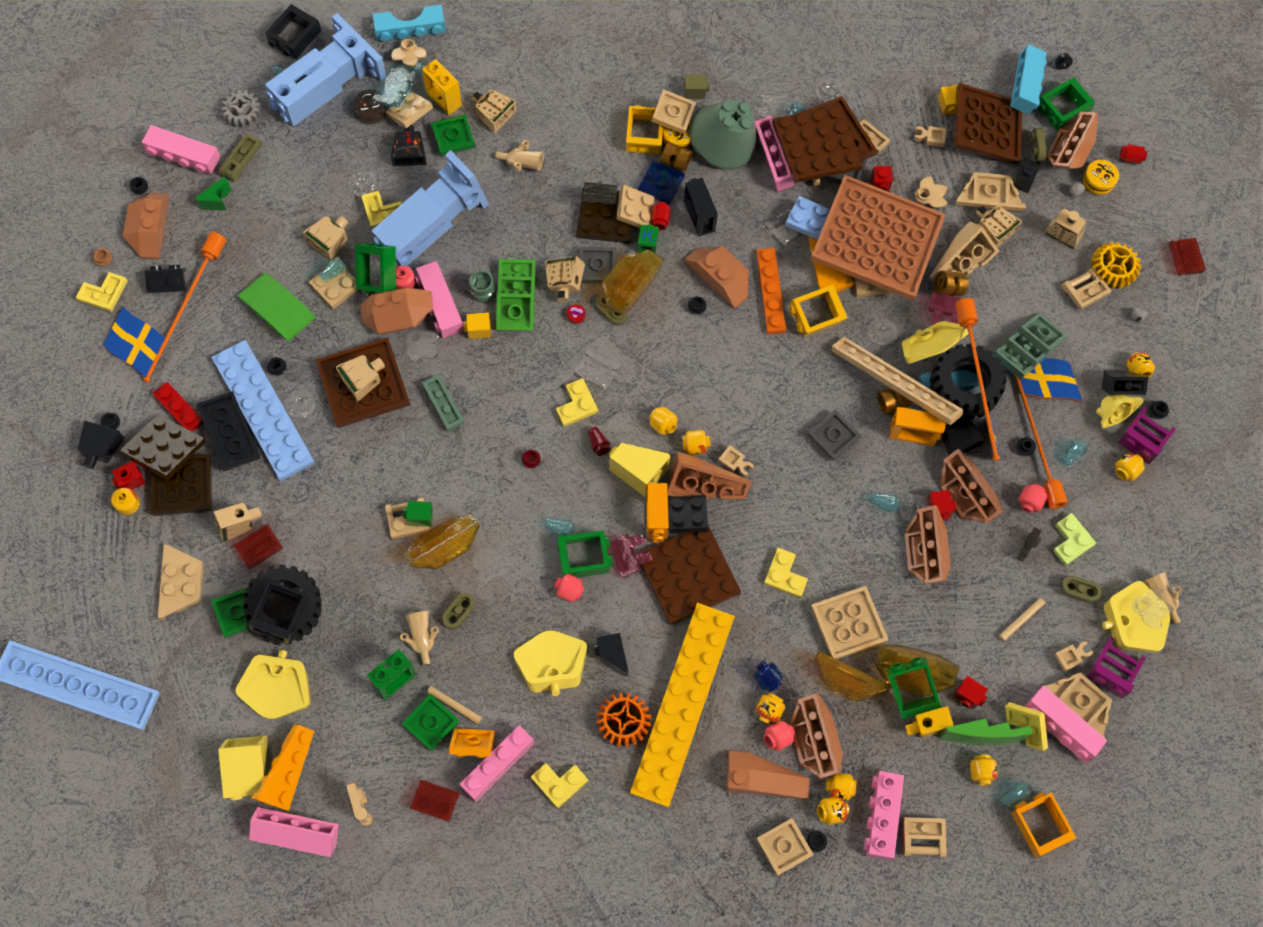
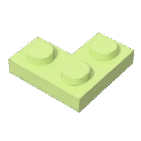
(1076, 542)

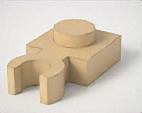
(933, 135)
(733, 460)
(1071, 657)

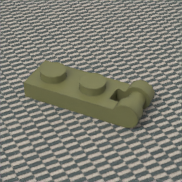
(240, 157)

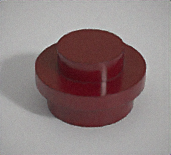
(531, 458)

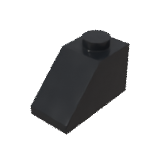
(1026, 174)
(1124, 383)
(611, 652)

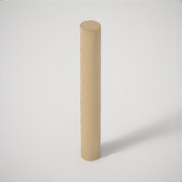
(1021, 619)
(454, 705)

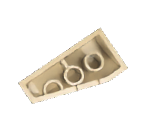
(967, 251)

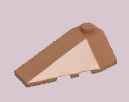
(700, 478)
(758, 776)

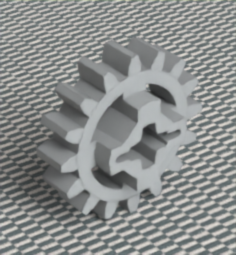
(241, 108)

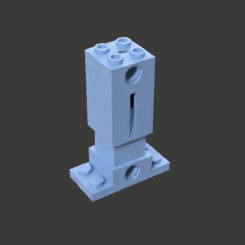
(321, 74)
(429, 212)

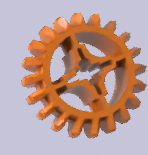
(626, 702)

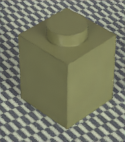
(696, 86)

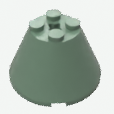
(725, 134)

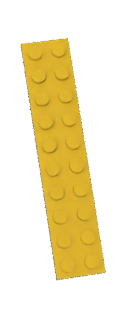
(682, 705)

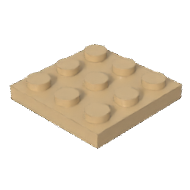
(849, 623)

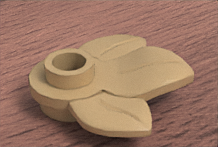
(408, 53)
(933, 192)

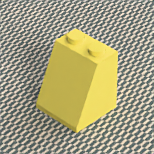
(638, 465)
(243, 765)

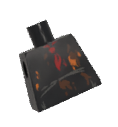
(408, 148)

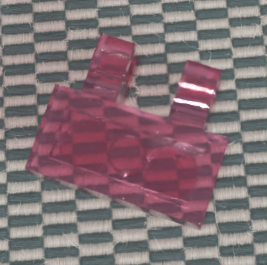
(943, 304)
(625, 556)

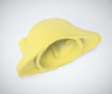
(1117, 408)

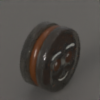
(366, 110)

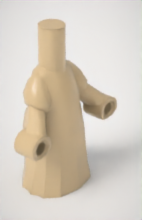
(520, 158)
(1160, 582)
(422, 640)

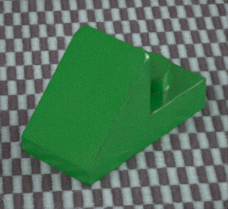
(211, 197)

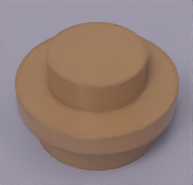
(102, 257)

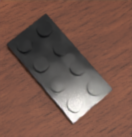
(228, 431)

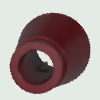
(598, 441)

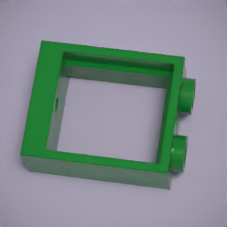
(1078, 96)
(387, 267)
(585, 570)
(395, 676)
(918, 706)

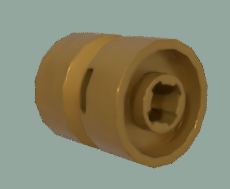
(682, 159)
(951, 283)
(890, 400)

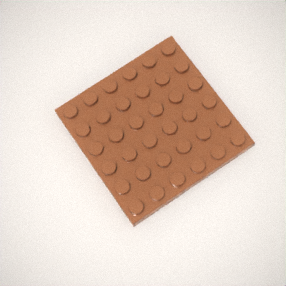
(878, 237)

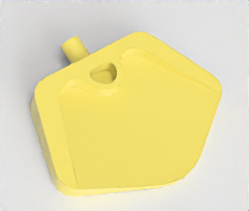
(932, 341)
(1128, 627)
(551, 662)
(274, 686)

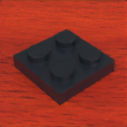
(687, 514)

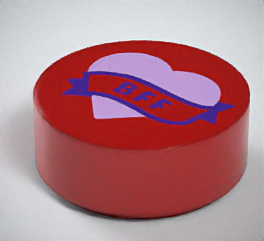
(576, 314)

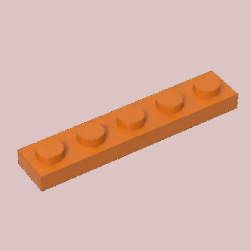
(771, 291)

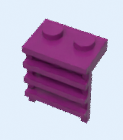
(1139, 444)
(1111, 680)

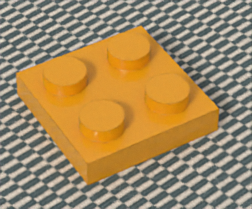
(472, 742)

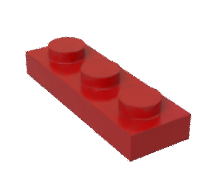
(178, 407)

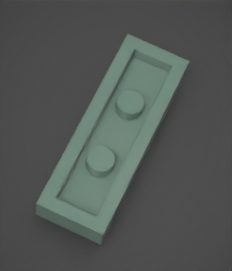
(443, 403)

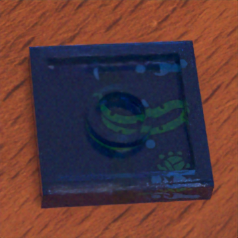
(661, 182)

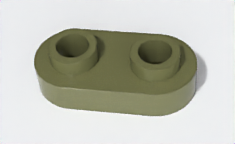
(1039, 146)
(609, 313)
(1080, 589)
(457, 611)

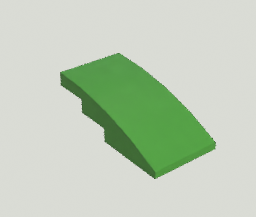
(516, 295)
(276, 306)
(981, 734)

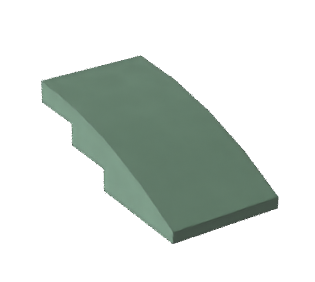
(1030, 346)

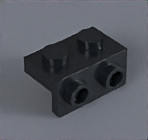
(165, 279)

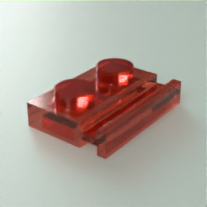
(1187, 256)
(258, 546)
(434, 801)

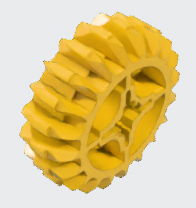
(1115, 271)

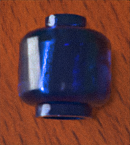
(768, 676)

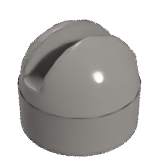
(1076, 189)
(1138, 313)

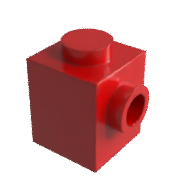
(882, 177)
(128, 476)
(943, 501)
(971, 693)

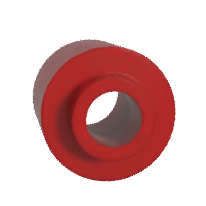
(1133, 154)
(660, 215)

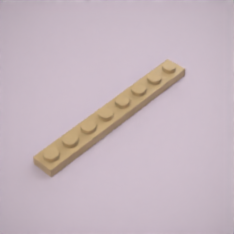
(897, 380)

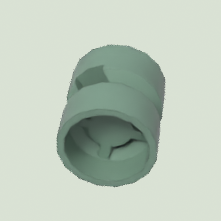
(482, 286)

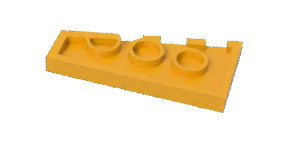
(828, 276)
(282, 779)

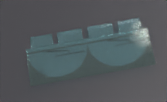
(398, 84)

